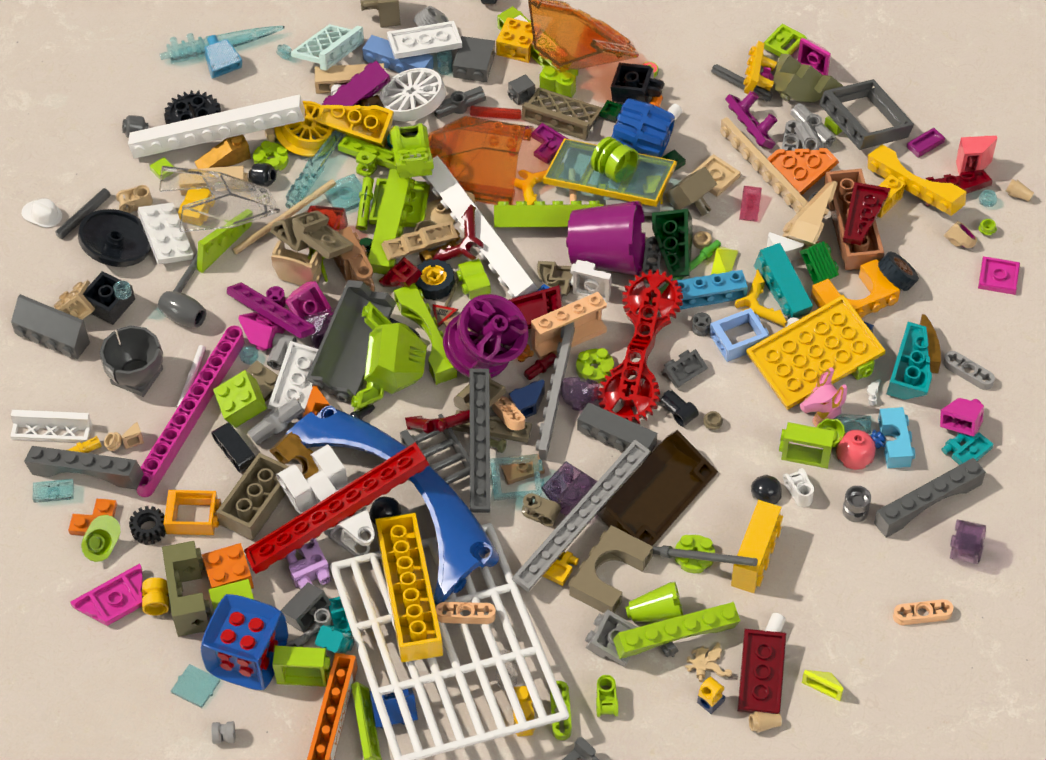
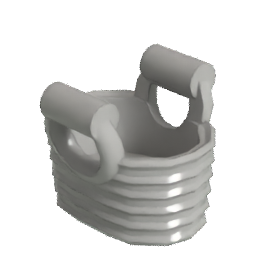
(429, 16)

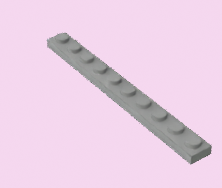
(580, 516)

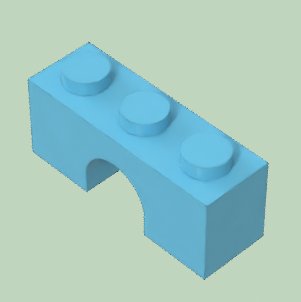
(894, 423)

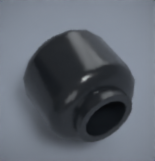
(262, 174)

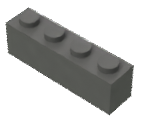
(614, 429)

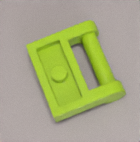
(780, 38)

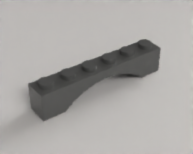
(115, 470)
(901, 511)

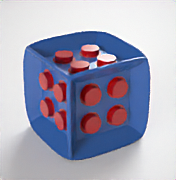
(243, 640)

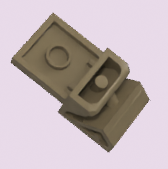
(311, 231)

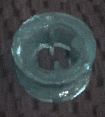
(122, 294)

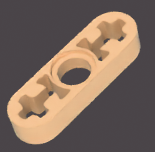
(509, 414)
(928, 605)
(480, 618)

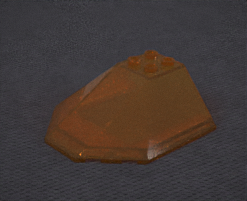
(574, 38)
(481, 155)

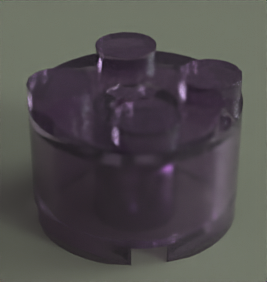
(968, 542)

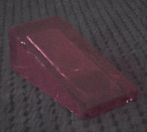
(750, 203)

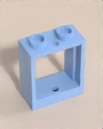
(739, 349)

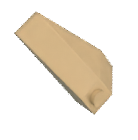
(807, 223)

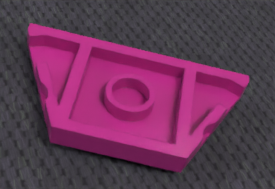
(113, 598)

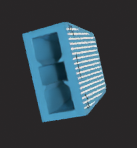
(221, 57)

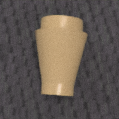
(1019, 190)
(763, 721)

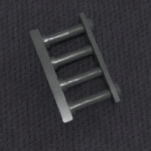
(452, 440)

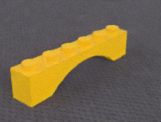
(943, 196)

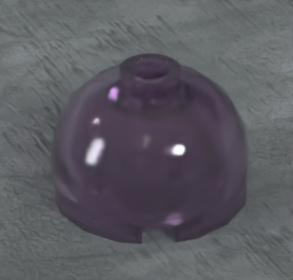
(579, 393)

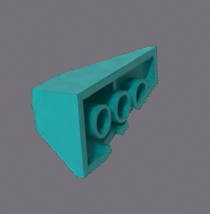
(912, 367)

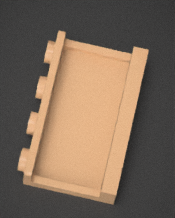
(587, 322)

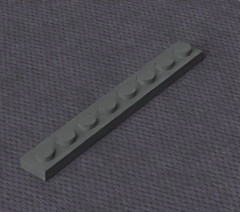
(479, 440)

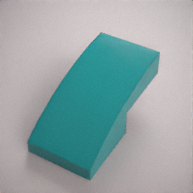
(338, 614)

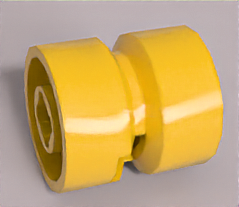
(155, 598)

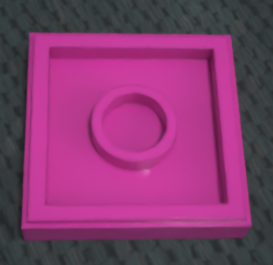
(999, 275)

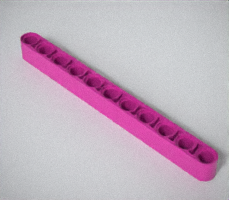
(195, 399)

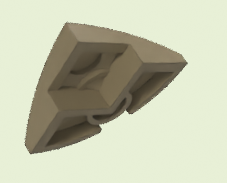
(555, 275)

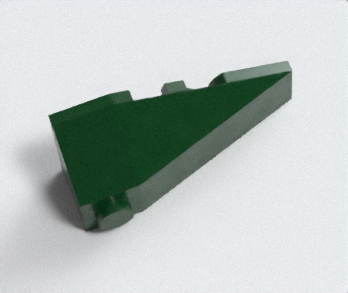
(674, 239)

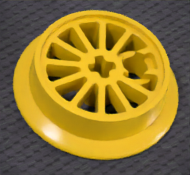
(306, 129)

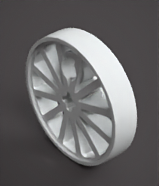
(422, 96)

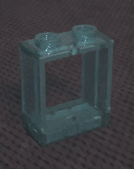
(495, 475)

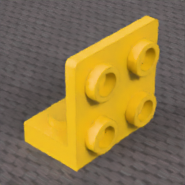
(515, 40)

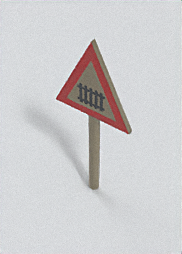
(444, 312)

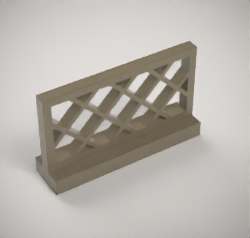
(560, 120)

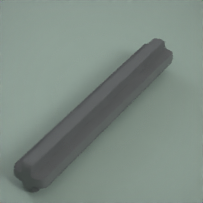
(738, 81)
(77, 218)

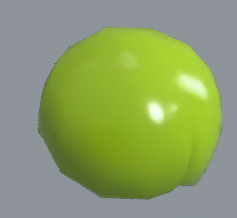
(834, 425)

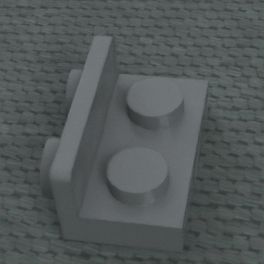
(685, 368)

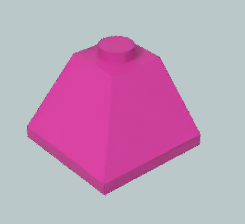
(814, 55)
(307, 300)
(259, 330)

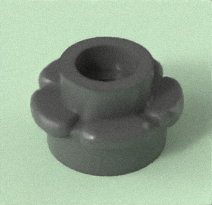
(669, 649)

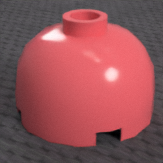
(856, 449)

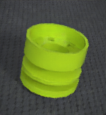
(612, 156)

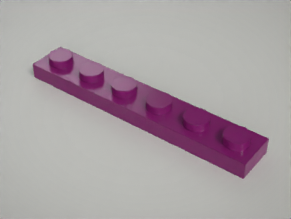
(271, 310)

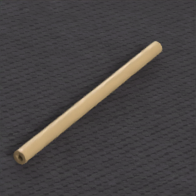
(297, 207)

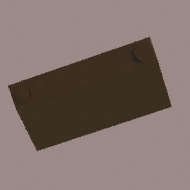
(658, 490)

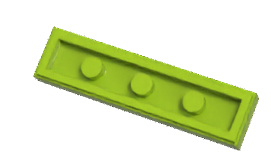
(366, 722)

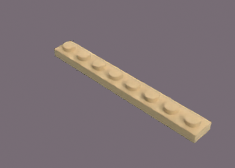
(762, 165)

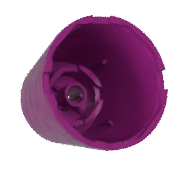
(608, 237)

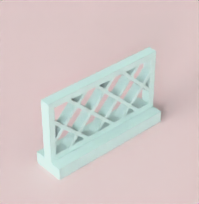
(335, 45)

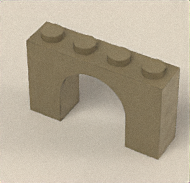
(613, 546)

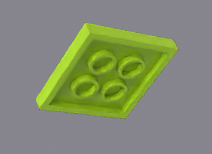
(415, 211)

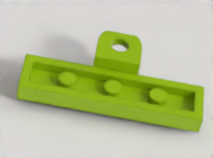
(367, 155)

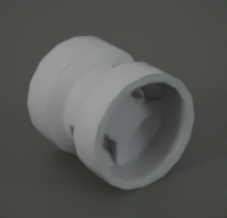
(223, 732)

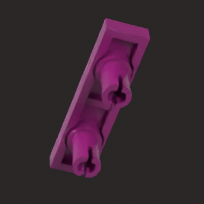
(742, 109)

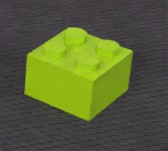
(240, 398)

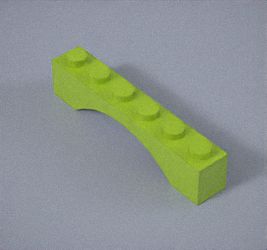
(411, 305)
(652, 635)

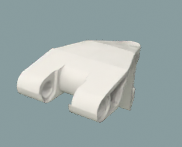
(310, 491)

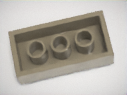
(253, 498)

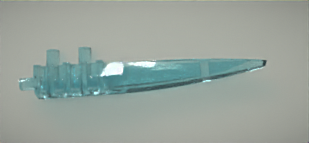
(196, 48)
(312, 170)

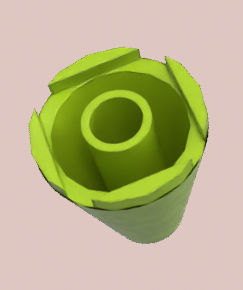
(656, 605)

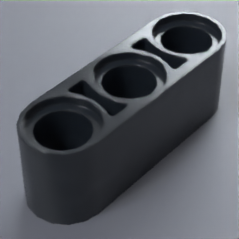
(233, 447)

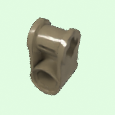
(541, 510)

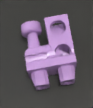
(311, 567)

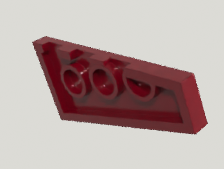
(968, 181)
(863, 210)

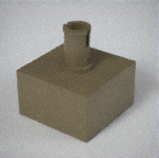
(388, 11)
(691, 191)

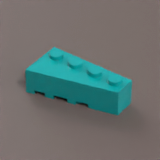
(783, 281)

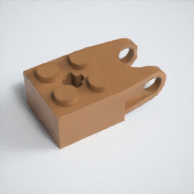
(355, 264)

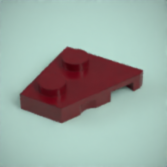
(401, 275)

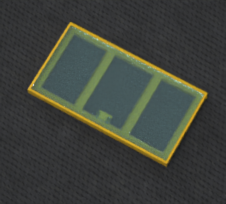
(643, 183)

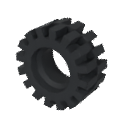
(142, 517)

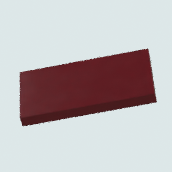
(761, 671)

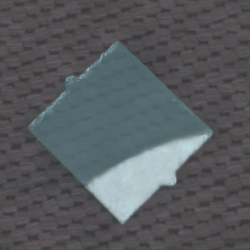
(195, 686)

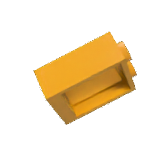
(191, 497)

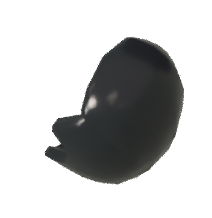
(766, 489)
(384, 507)

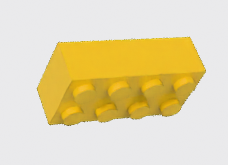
(759, 544)

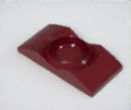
(539, 303)

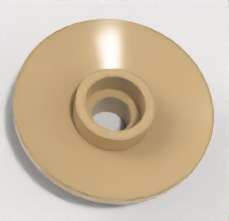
(438, 213)

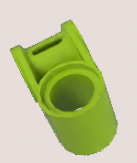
(606, 699)

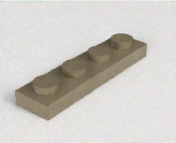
(500, 430)

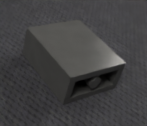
(474, 59)

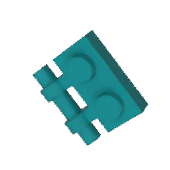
(974, 447)

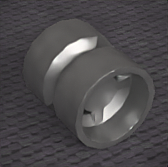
(856, 503)

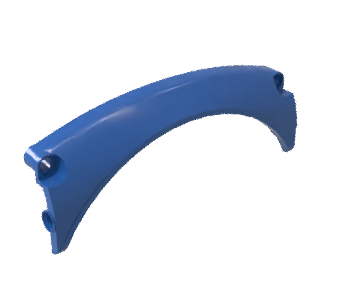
(458, 532)

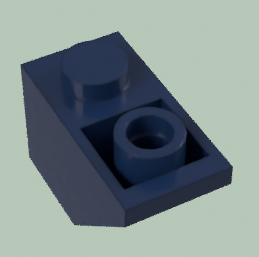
(528, 398)

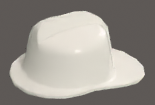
(42, 212)

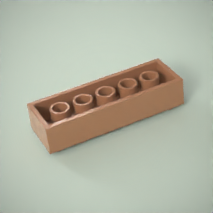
(852, 254)

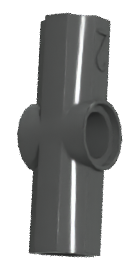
(460, 102)

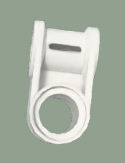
(798, 485)

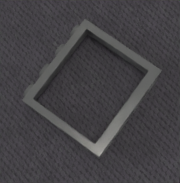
(832, 104)

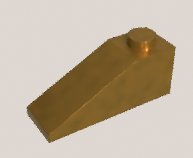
(226, 153)

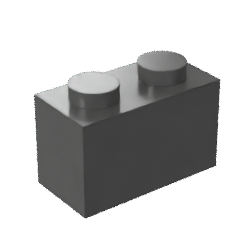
(301, 608)

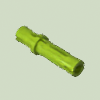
(364, 205)

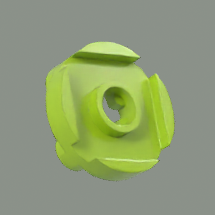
(273, 149)
(594, 356)
(694, 543)

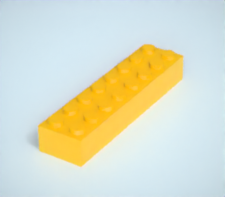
(409, 588)

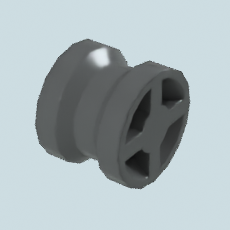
(701, 324)

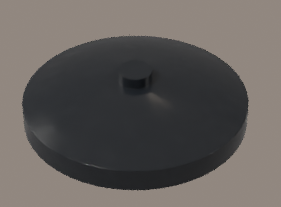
(114, 238)

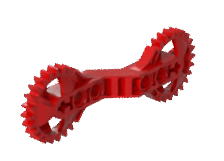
(636, 298)

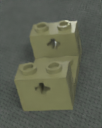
(183, 564)

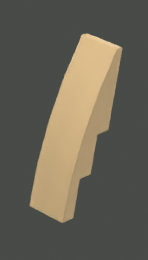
(419, 240)

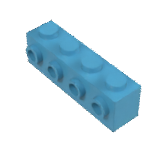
(713, 289)

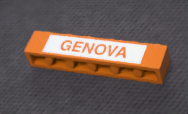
(333, 708)

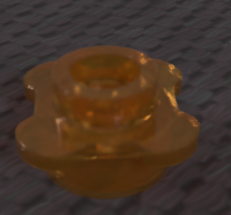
(527, 353)

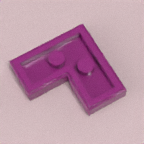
(550, 142)

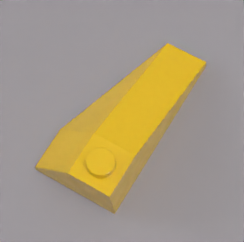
(361, 122)

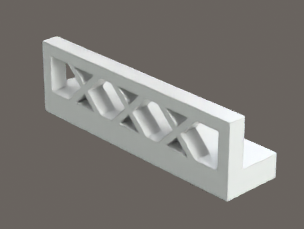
(52, 422)

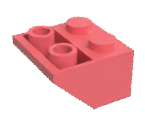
(975, 153)

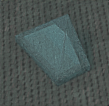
(855, 422)

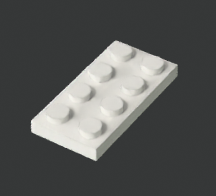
(424, 39)
(163, 233)
(293, 375)

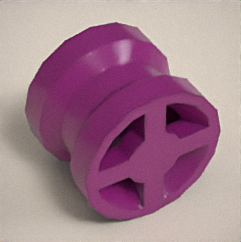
(277, 295)

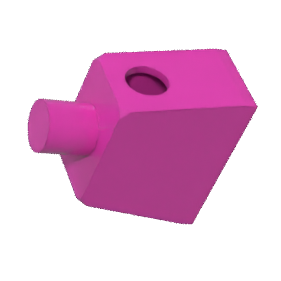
(963, 416)

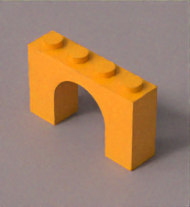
(881, 291)

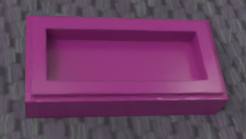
(925, 142)

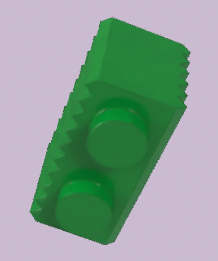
(819, 262)

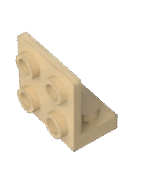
(75, 302)

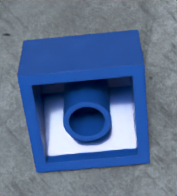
(393, 708)

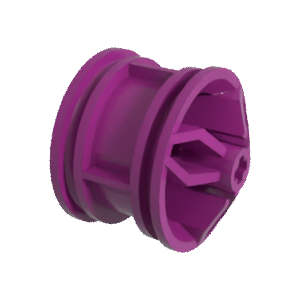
(491, 322)

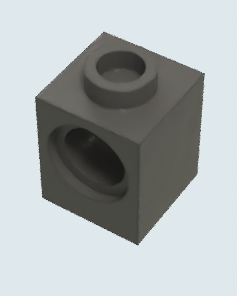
(521, 89)

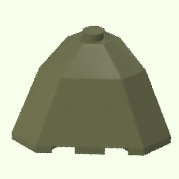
(801, 81)

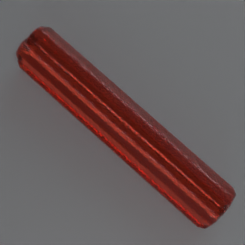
(494, 112)

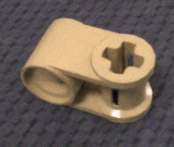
(134, 198)

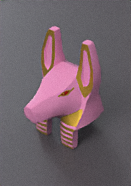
(825, 398)

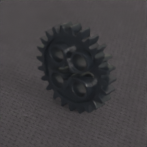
(200, 103)

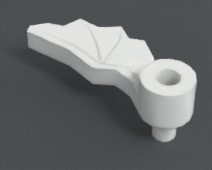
(872, 390)

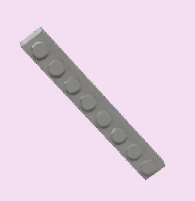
(553, 395)

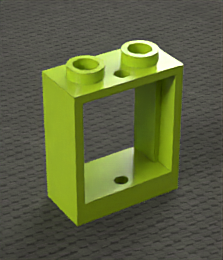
(808, 436)
(301, 666)

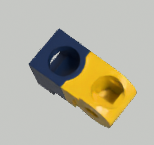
(711, 692)

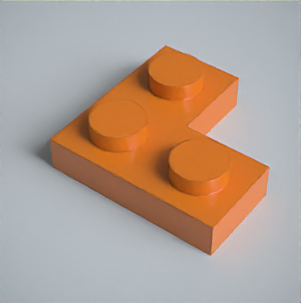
(81, 522)

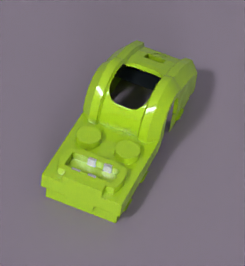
(411, 150)

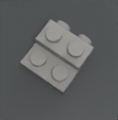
(601, 639)

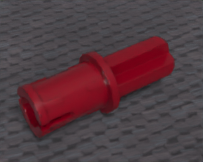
(540, 366)

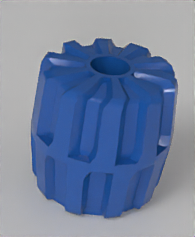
(644, 127)

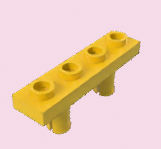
(753, 73)

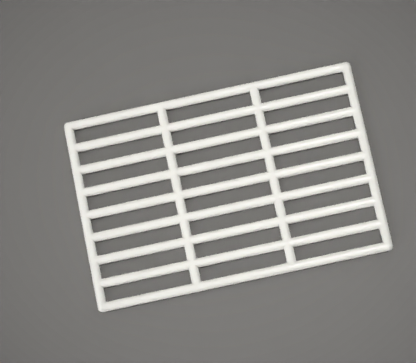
(457, 670)

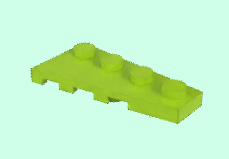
(216, 243)

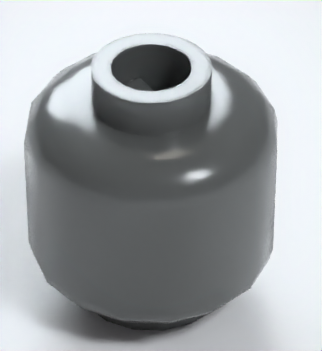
(133, 123)

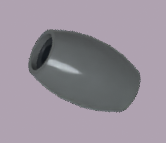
(182, 309)

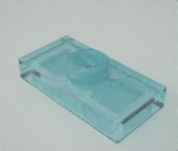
(53, 490)

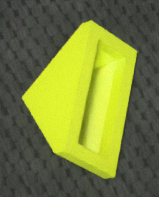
(724, 260)
(823, 682)

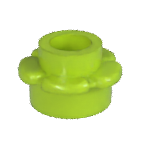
(987, 227)

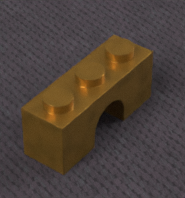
(291, 448)

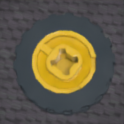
(436, 279)

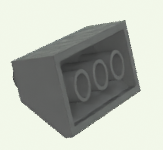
(49, 327)

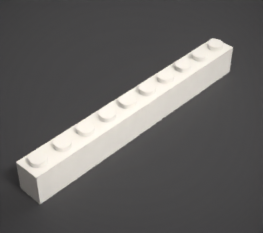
(216, 126)
(494, 249)

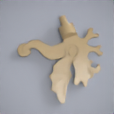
(702, 664)

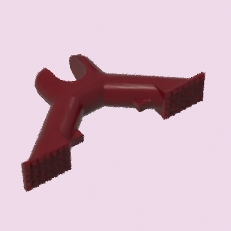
(469, 240)
(437, 424)

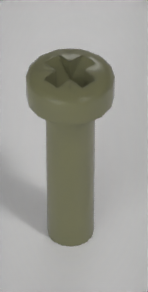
(500, 445)

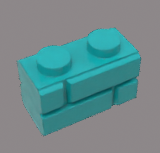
(334, 639)

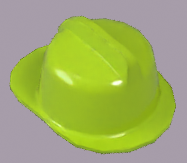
(100, 538)

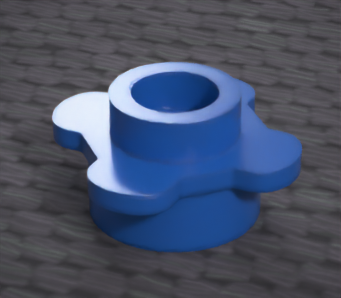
(878, 438)

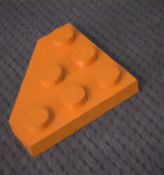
(803, 166)

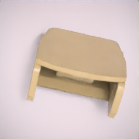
(295, 266)

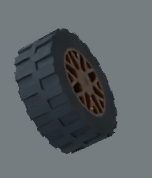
(898, 271)

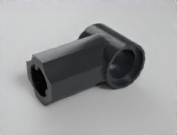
(682, 411)

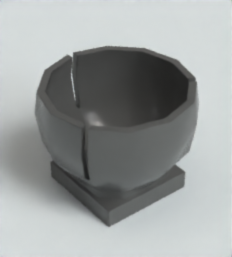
(134, 361)

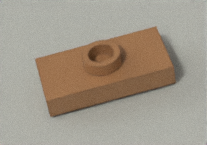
(518, 472)

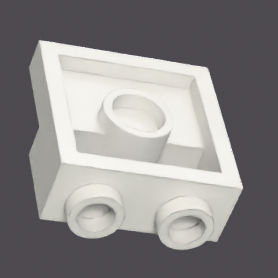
(589, 281)

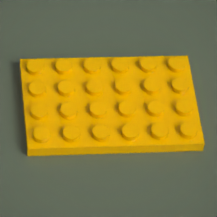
(806, 348)

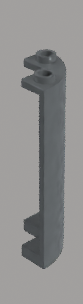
(343, 351)

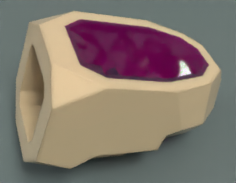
(961, 236)

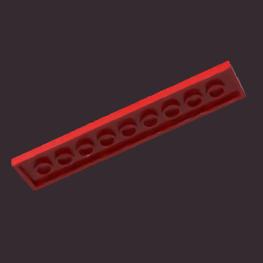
(336, 508)

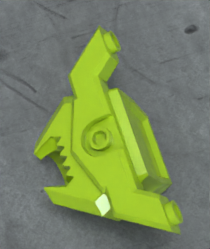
(392, 360)

